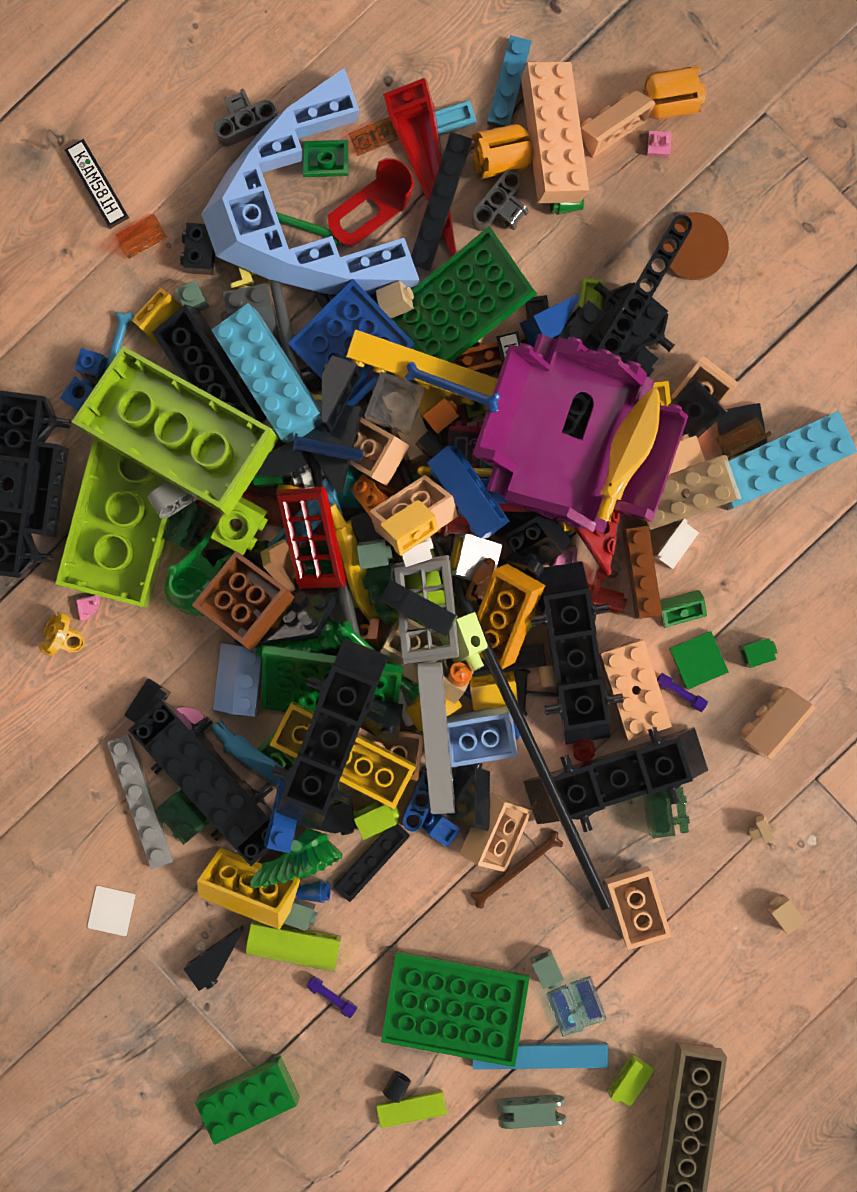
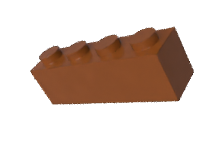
(642, 572)

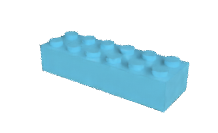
(268, 374)
(791, 457)

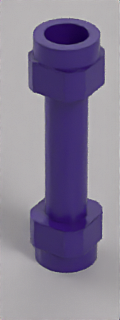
(697, 702)
(347, 1008)

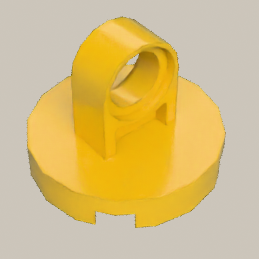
(57, 633)

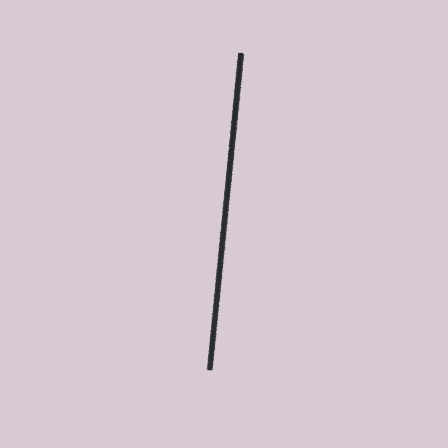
(512, 704)

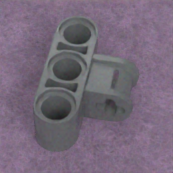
(242, 110)
(504, 211)

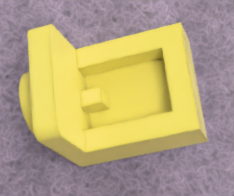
(247, 280)

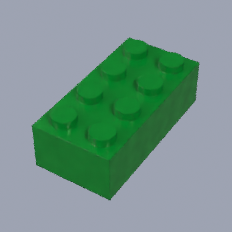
(247, 1100)

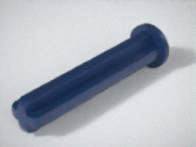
(326, 448)

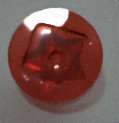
(584, 750)

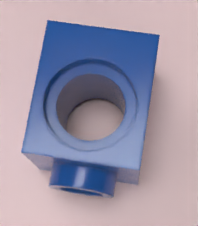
(91, 363)
(69, 395)

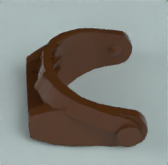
(480, 580)

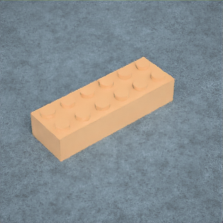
(554, 132)

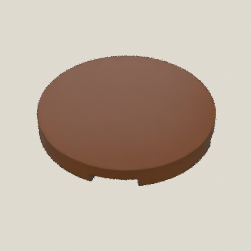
(702, 250)

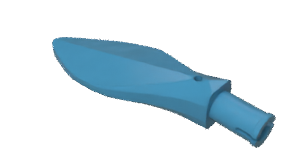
(247, 754)

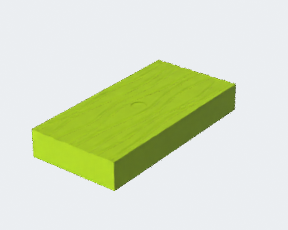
(176, 430)
(114, 531)

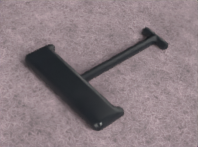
(521, 686)

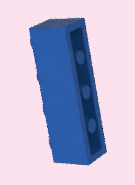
(468, 492)

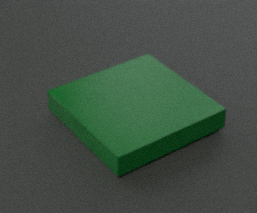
(698, 660)

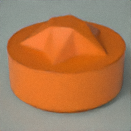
(459, 674)

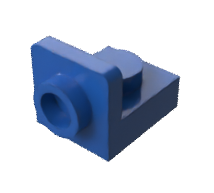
(441, 828)

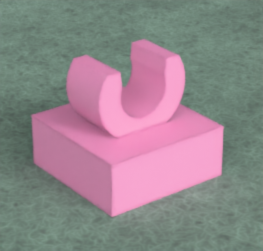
(658, 143)

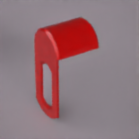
(389, 191)

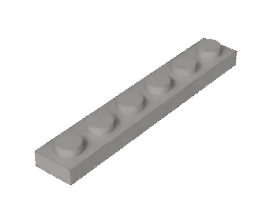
(140, 801)

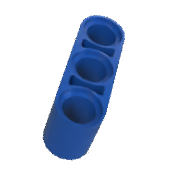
(417, 809)

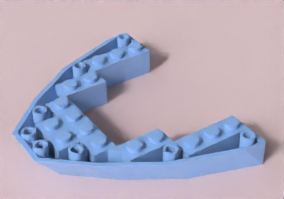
(246, 224)

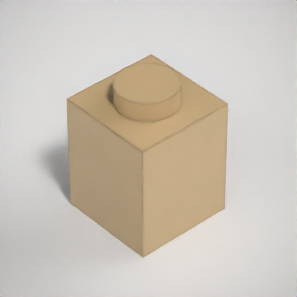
(395, 299)
(785, 914)

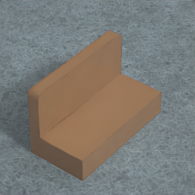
(279, 564)

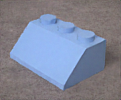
(238, 681)
(481, 736)

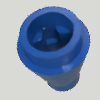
(315, 892)

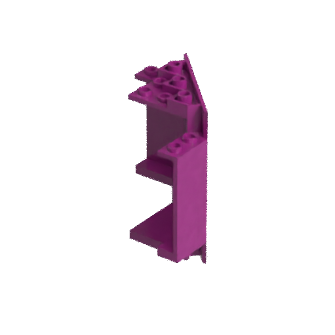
(555, 471)

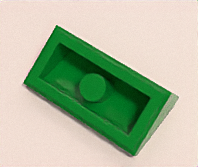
(683, 608)

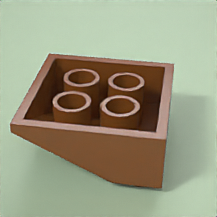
(243, 600)

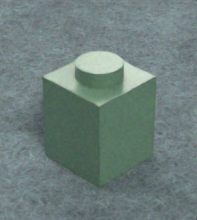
(192, 295)
(374, 553)
(301, 914)
(547, 969)

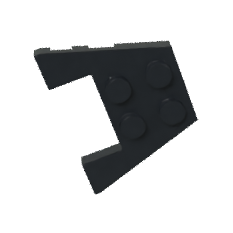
(303, 618)

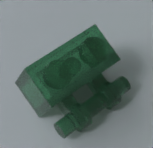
(186, 526)
(375, 582)
(182, 816)
(660, 817)

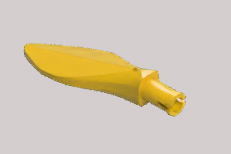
(629, 449)
(349, 555)

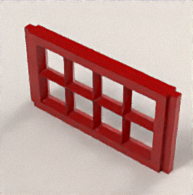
(303, 495)

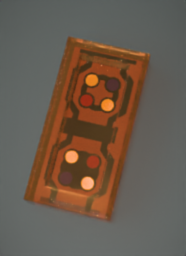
(373, 136)

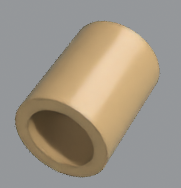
(546, 676)

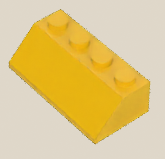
(229, 886)

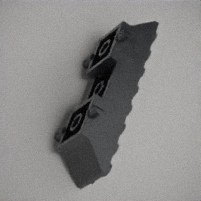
(575, 653)
(342, 706)
(621, 776)
(206, 778)

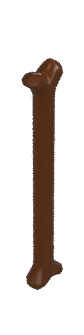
(552, 841)

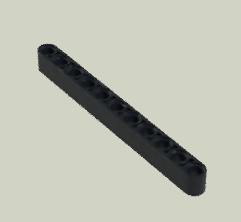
(639, 297)

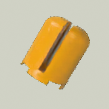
(675, 92)
(501, 150)

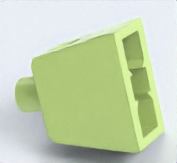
(470, 641)

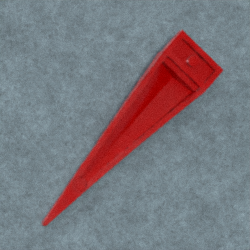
(416, 125)

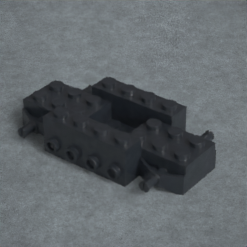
(592, 324)
(37, 477)

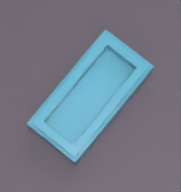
(455, 117)

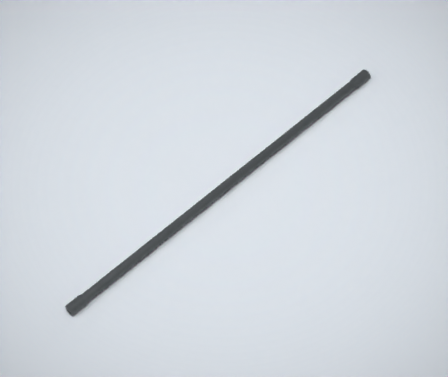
(317, 471)

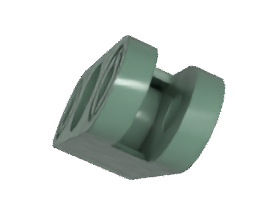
(530, 1111)

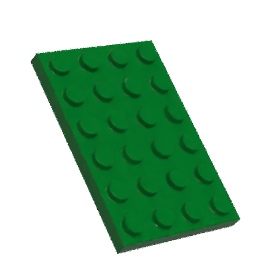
(465, 298)
(288, 671)
(455, 1008)

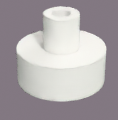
(306, 479)

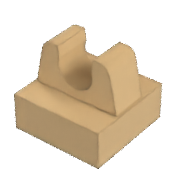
(761, 829)

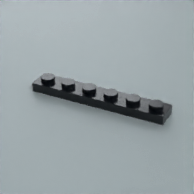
(440, 201)

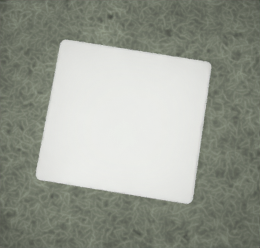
(111, 911)

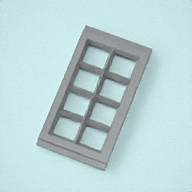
(431, 653)

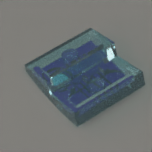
(576, 1006)

